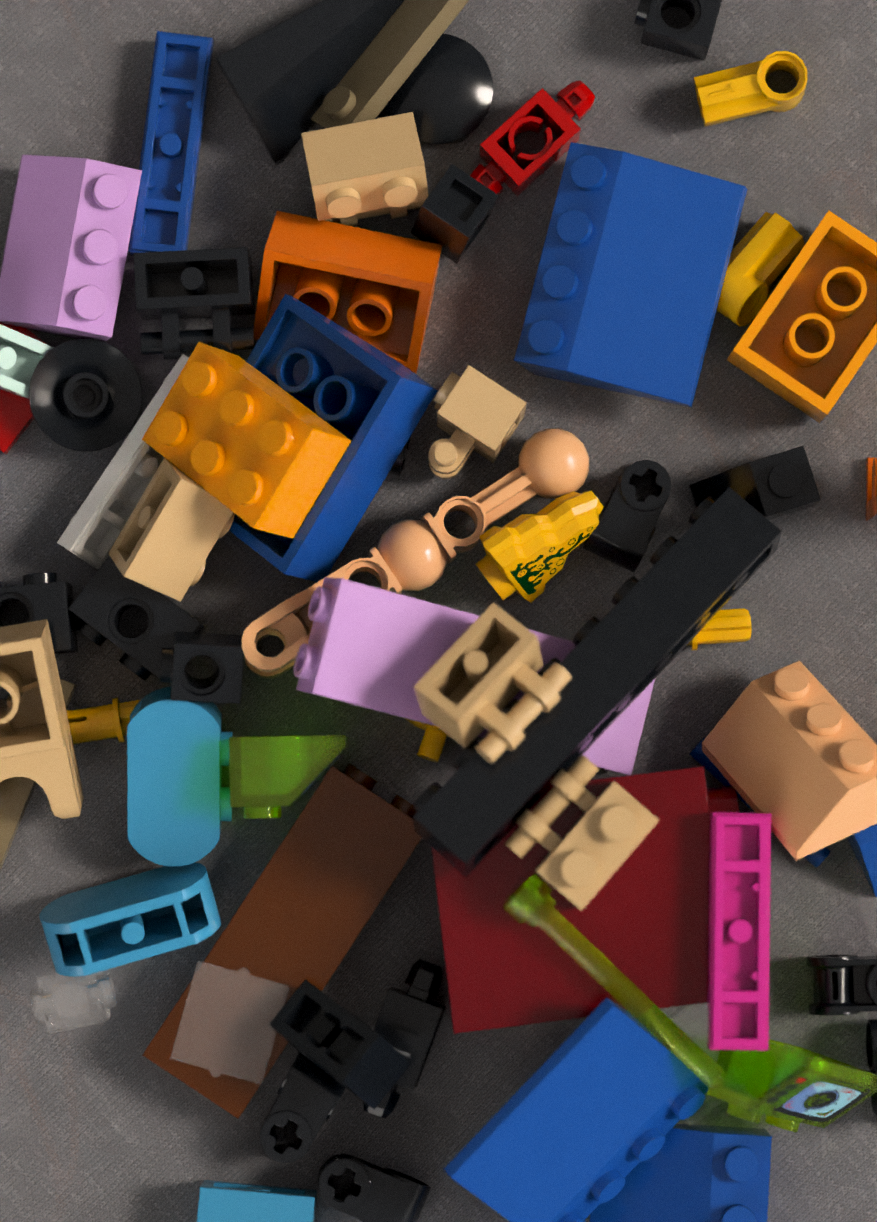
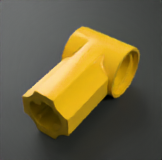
(744, 91)
(755, 265)

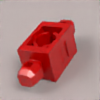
(572, 103)

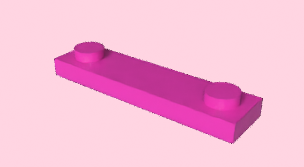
(739, 931)

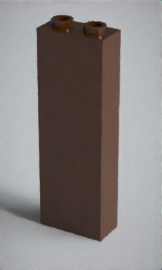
(304, 909)

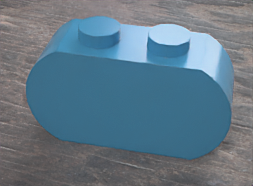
(176, 779)
(130, 919)

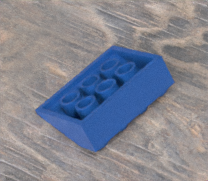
(630, 275)
(358, 394)
(580, 1122)
(697, 1177)

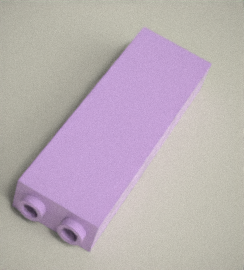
(378, 644)

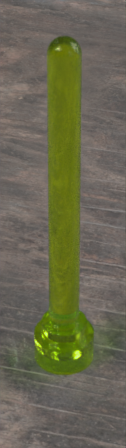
(536, 907)

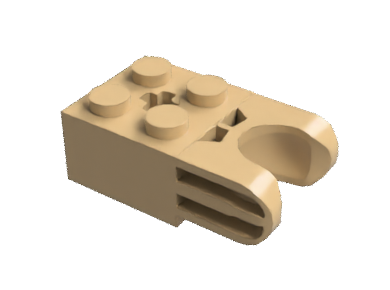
(34, 718)

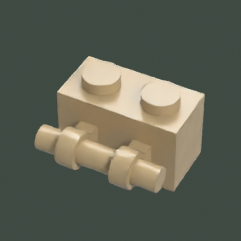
(366, 169)
(476, 416)
(170, 533)
(481, 676)
(595, 843)

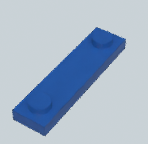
(171, 142)

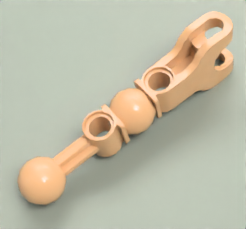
(417, 551)

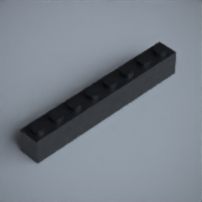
(608, 672)

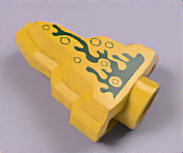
(535, 546)

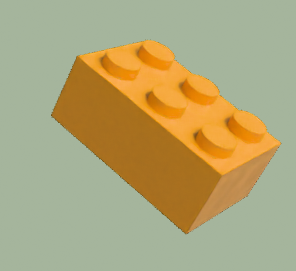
(816, 320)
(246, 440)

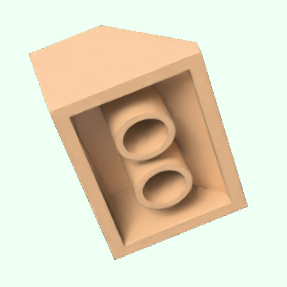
(798, 759)

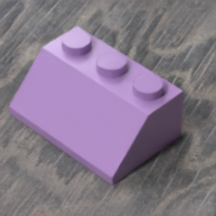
(67, 245)

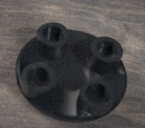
(446, 92)

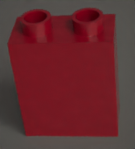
(643, 919)

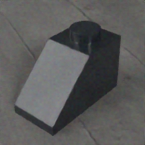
(770, 484)

